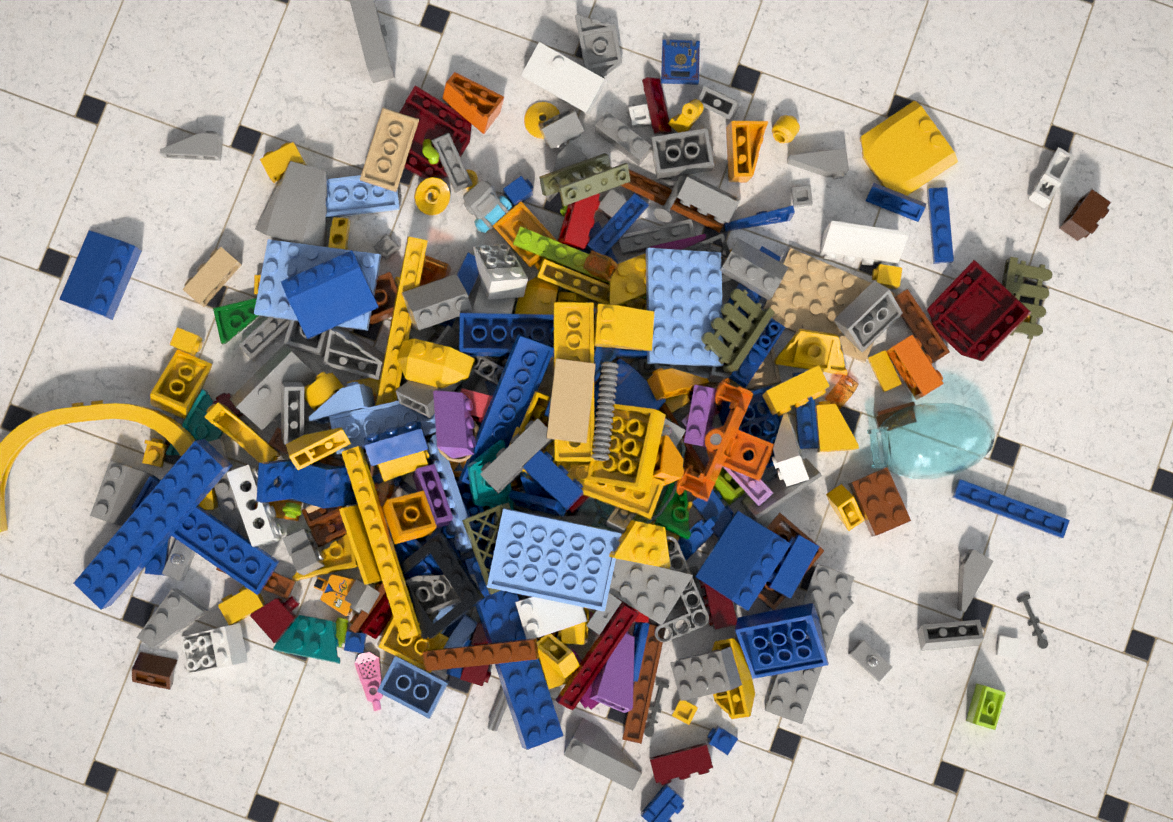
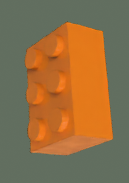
(915, 367)

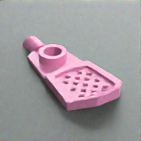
(371, 680)

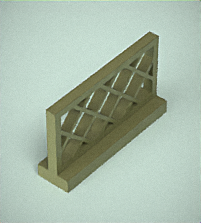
(498, 509)

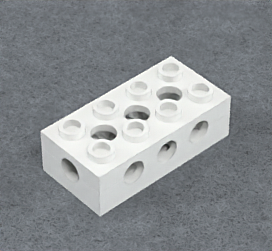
(270, 533)

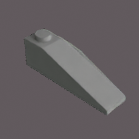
(600, 754)

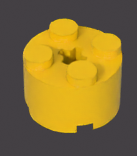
(322, 389)

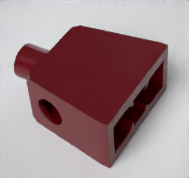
(276, 617)

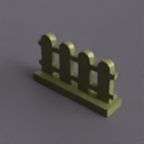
(1018, 288)
(750, 330)

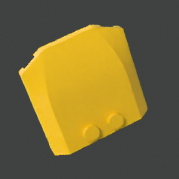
(907, 150)

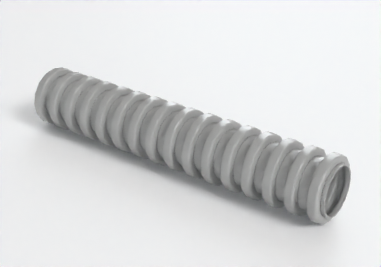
(605, 411)

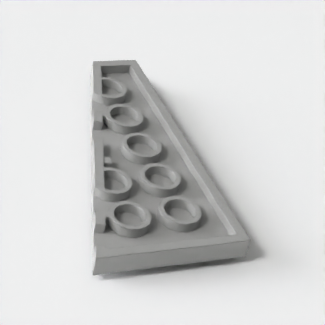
(648, 587)

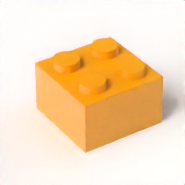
(409, 517)

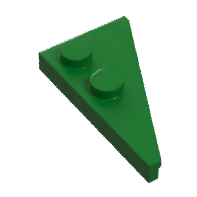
(234, 318)
(676, 516)

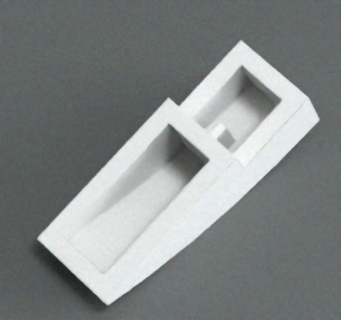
(1051, 178)

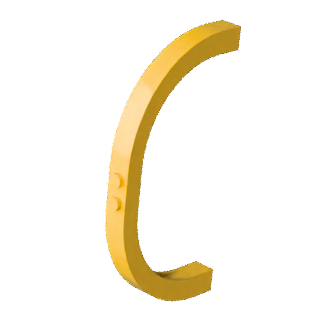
(33, 427)

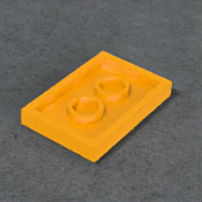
(510, 224)

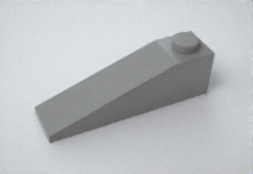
(434, 592)

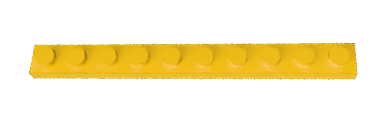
(400, 321)
(381, 542)

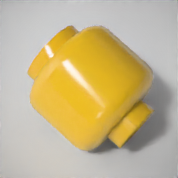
(785, 129)

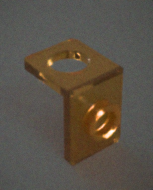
(842, 391)

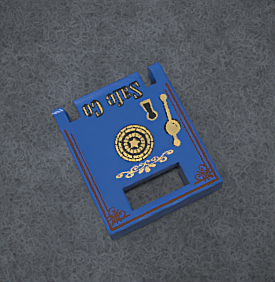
(680, 57)

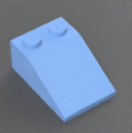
(347, 399)

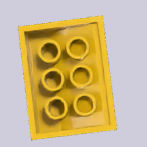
(632, 449)
(360, 544)

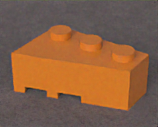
(473, 101)

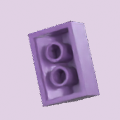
(454, 423)

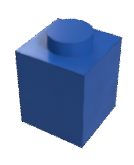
(518, 191)

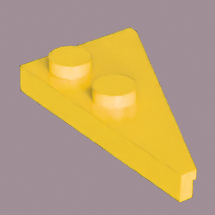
(336, 558)

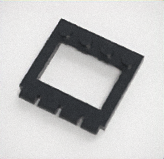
(455, 574)

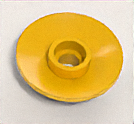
(533, 114)
(439, 199)

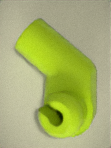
(430, 152)

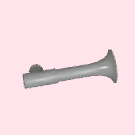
(663, 214)

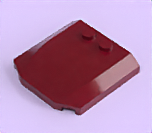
(434, 121)
(976, 313)

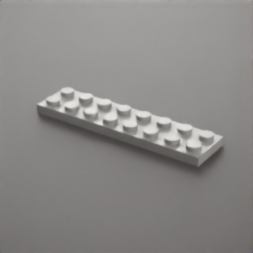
(794, 690)

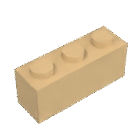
(211, 276)

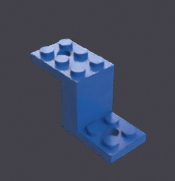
(314, 484)

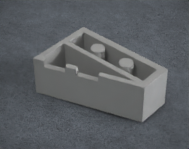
(170, 618)

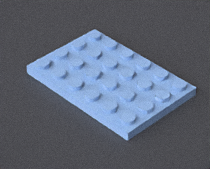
(289, 259)
(685, 298)
(553, 559)

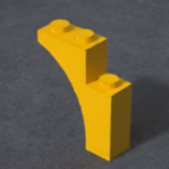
(241, 433)

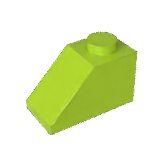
(728, 487)

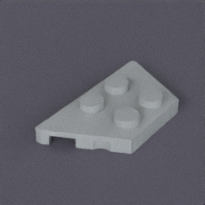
(598, 45)

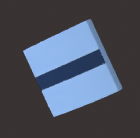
(459, 631)

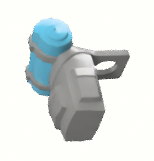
(486, 205)

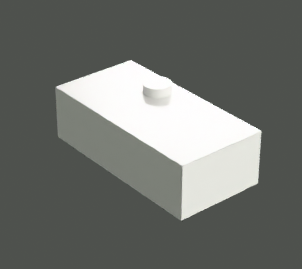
(564, 78)

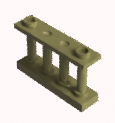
(584, 179)

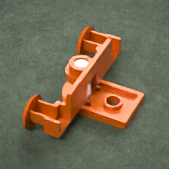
(728, 445)

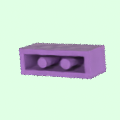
(700, 415)
(428, 480)

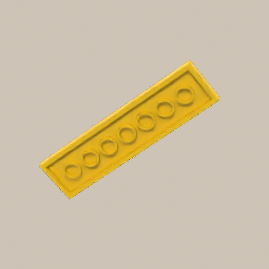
(576, 343)
(634, 501)

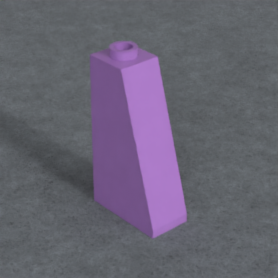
(615, 680)

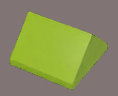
(985, 706)

